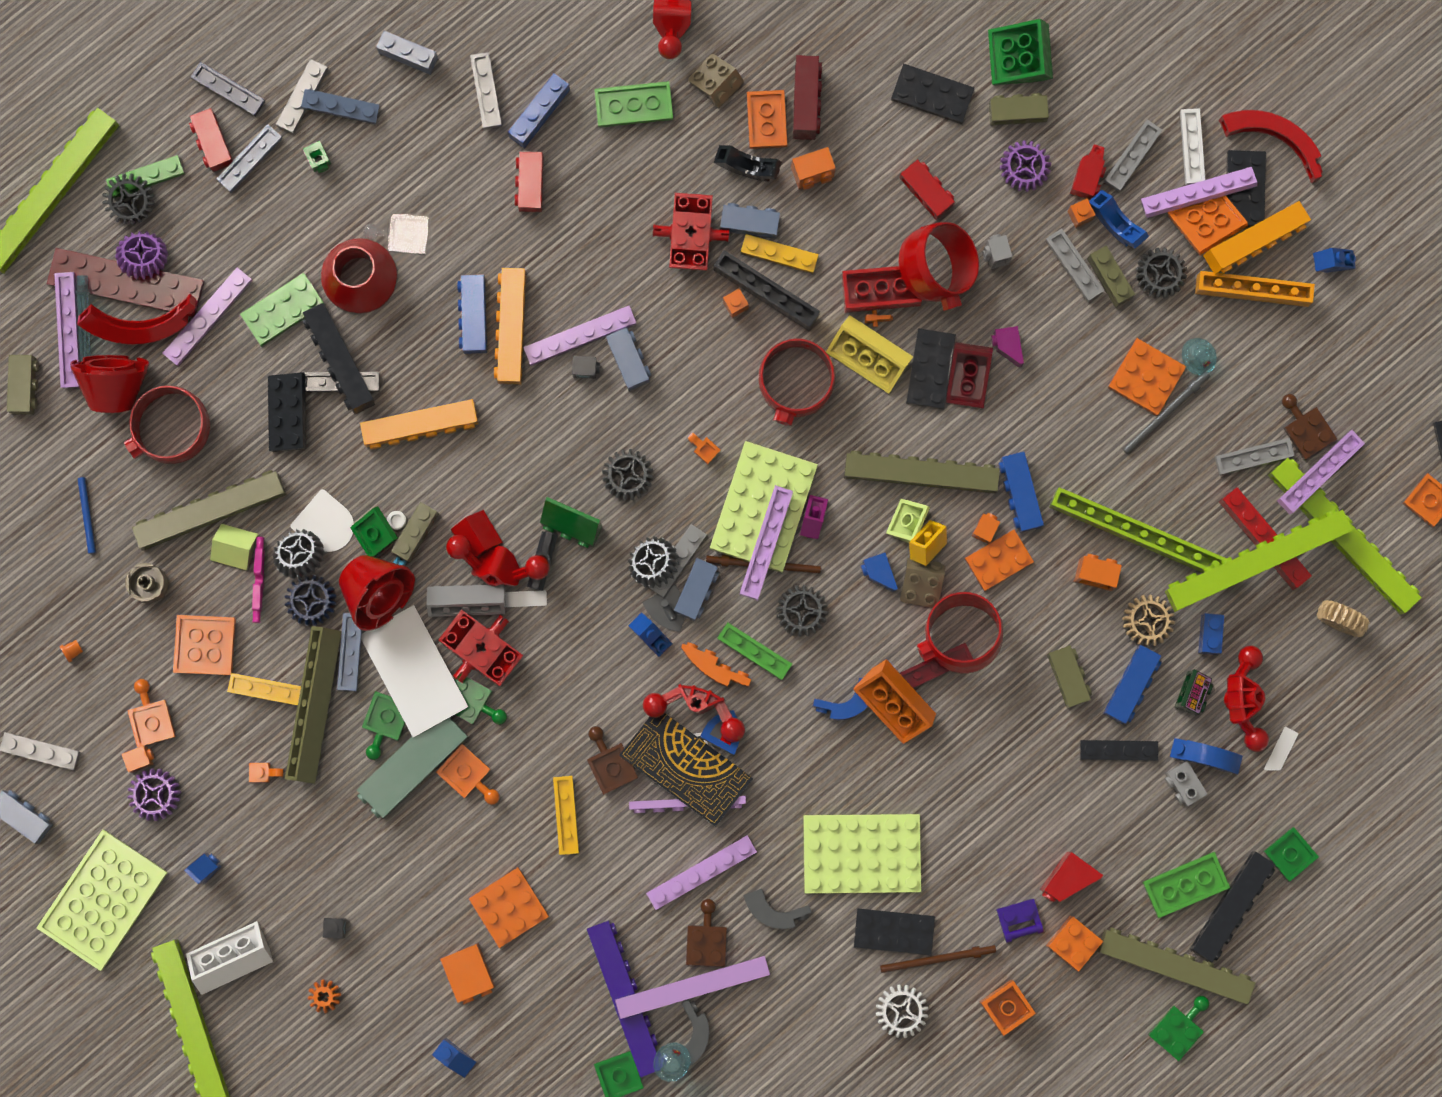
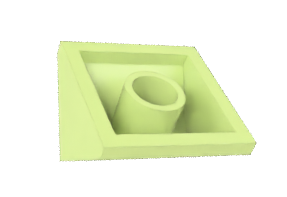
(907, 520)
(233, 546)

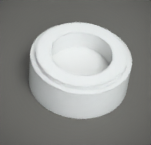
(397, 520)

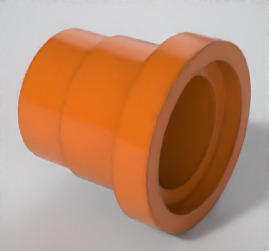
(71, 650)

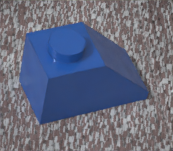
(879, 571)
(203, 868)
(454, 1058)

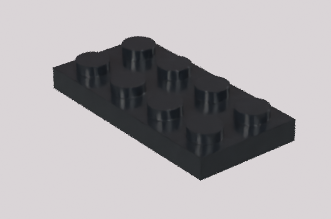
(932, 93)
(1252, 200)
(930, 368)
(287, 412)
(894, 931)

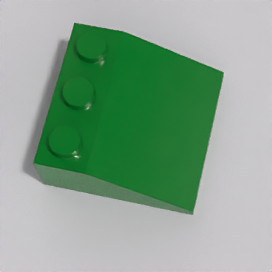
(1020, 53)
(570, 523)

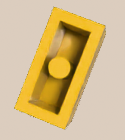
(928, 542)

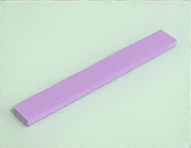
(692, 987)

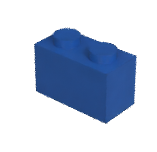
(1211, 634)

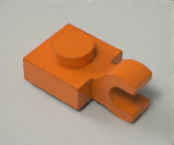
(705, 449)
(261, 772)

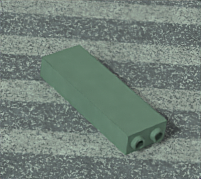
(410, 767)

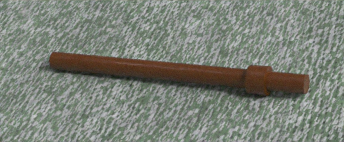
(725, 561)
(975, 952)

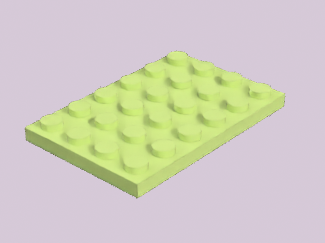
(749, 498)
(862, 853)
(102, 900)

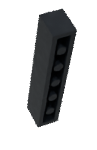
(766, 290)
(339, 359)
(1232, 906)

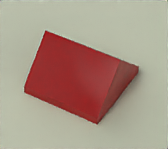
(479, 532)

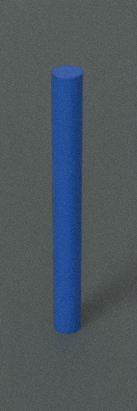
(86, 515)

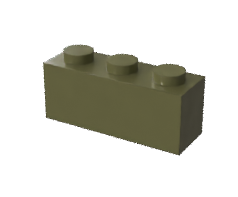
(1018, 109)
(1110, 276)
(22, 384)
(415, 532)
(1069, 676)

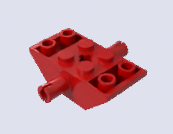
(693, 214)
(467, 634)

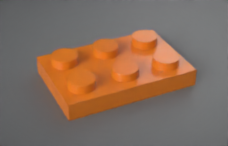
(766, 119)
(999, 560)

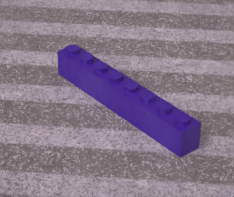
(620, 985)

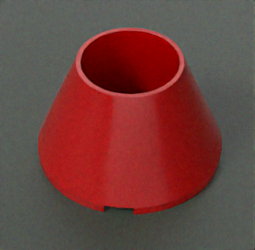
(371, 293)
(110, 381)
(375, 590)

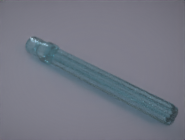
(82, 303)

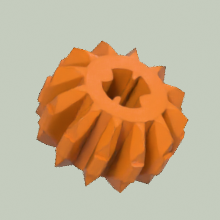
(324, 1003)

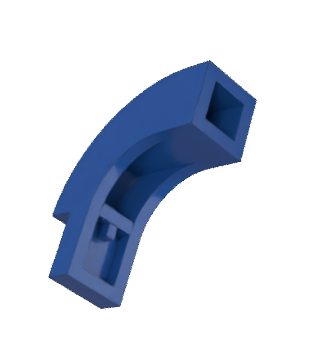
(1115, 221)
(843, 710)
(1206, 755)

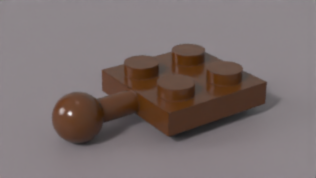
(1308, 431)
(608, 767)
(706, 943)

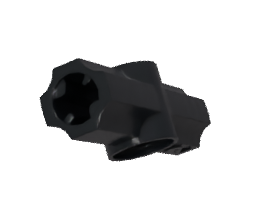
(545, 548)

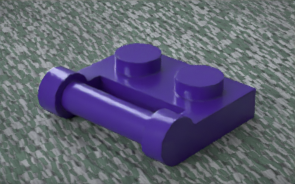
(1017, 914)

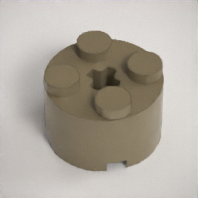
(139, 575)

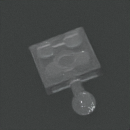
(406, 234)

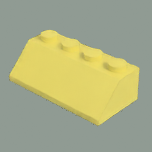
(869, 354)

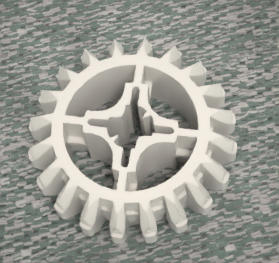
(917, 1019)

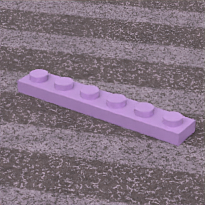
(1199, 192)
(207, 316)
(67, 326)
(579, 335)
(1320, 472)
(766, 542)
(675, 804)
(701, 872)

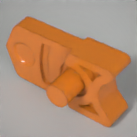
(874, 318)

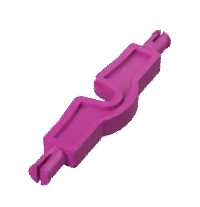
(259, 579)

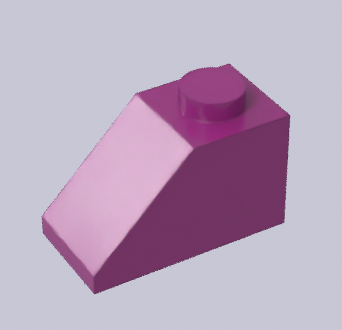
(1008, 344)
(814, 517)

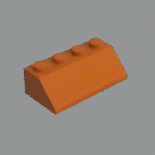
(895, 701)

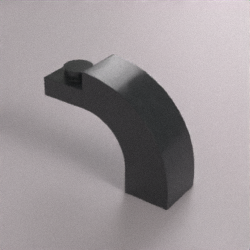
(747, 165)

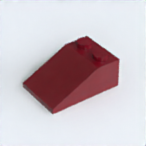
(969, 375)

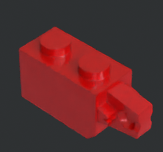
(1088, 174)

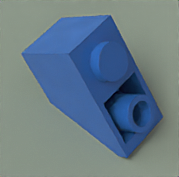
(1334, 260)
(650, 634)

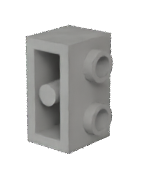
(997, 251)
(1185, 784)

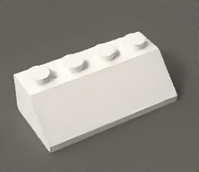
(228, 958)

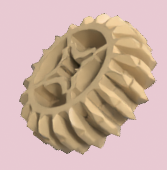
(1343, 618)
(1150, 629)

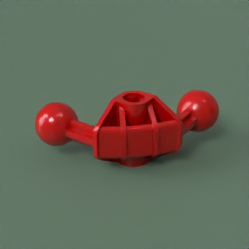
(671, 21)
(497, 564)
(1246, 698)
(731, 728)

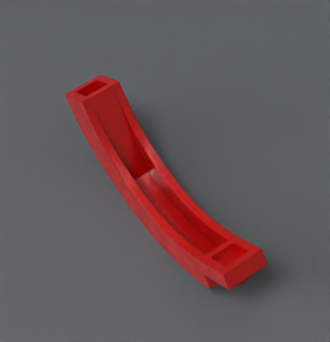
(1279, 128)
(136, 332)

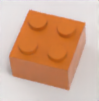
(813, 168)
(1098, 572)
(1074, 943)
(1007, 1007)

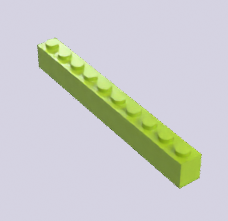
(54, 185)
(1133, 531)
(1353, 545)
(1259, 560)
(190, 1020)

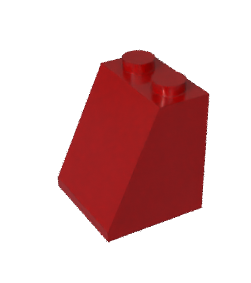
(1068, 878)

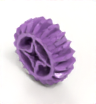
(1030, 171)
(153, 255)
(165, 807)

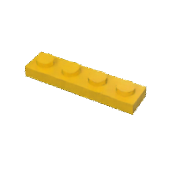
(779, 253)
(264, 689)
(566, 815)

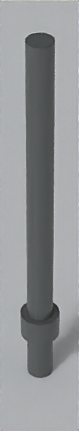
(1193, 387)

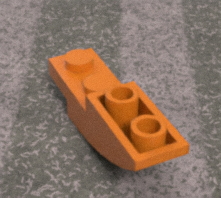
(707, 662)

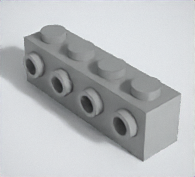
(470, 598)

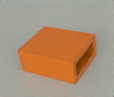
(468, 974)

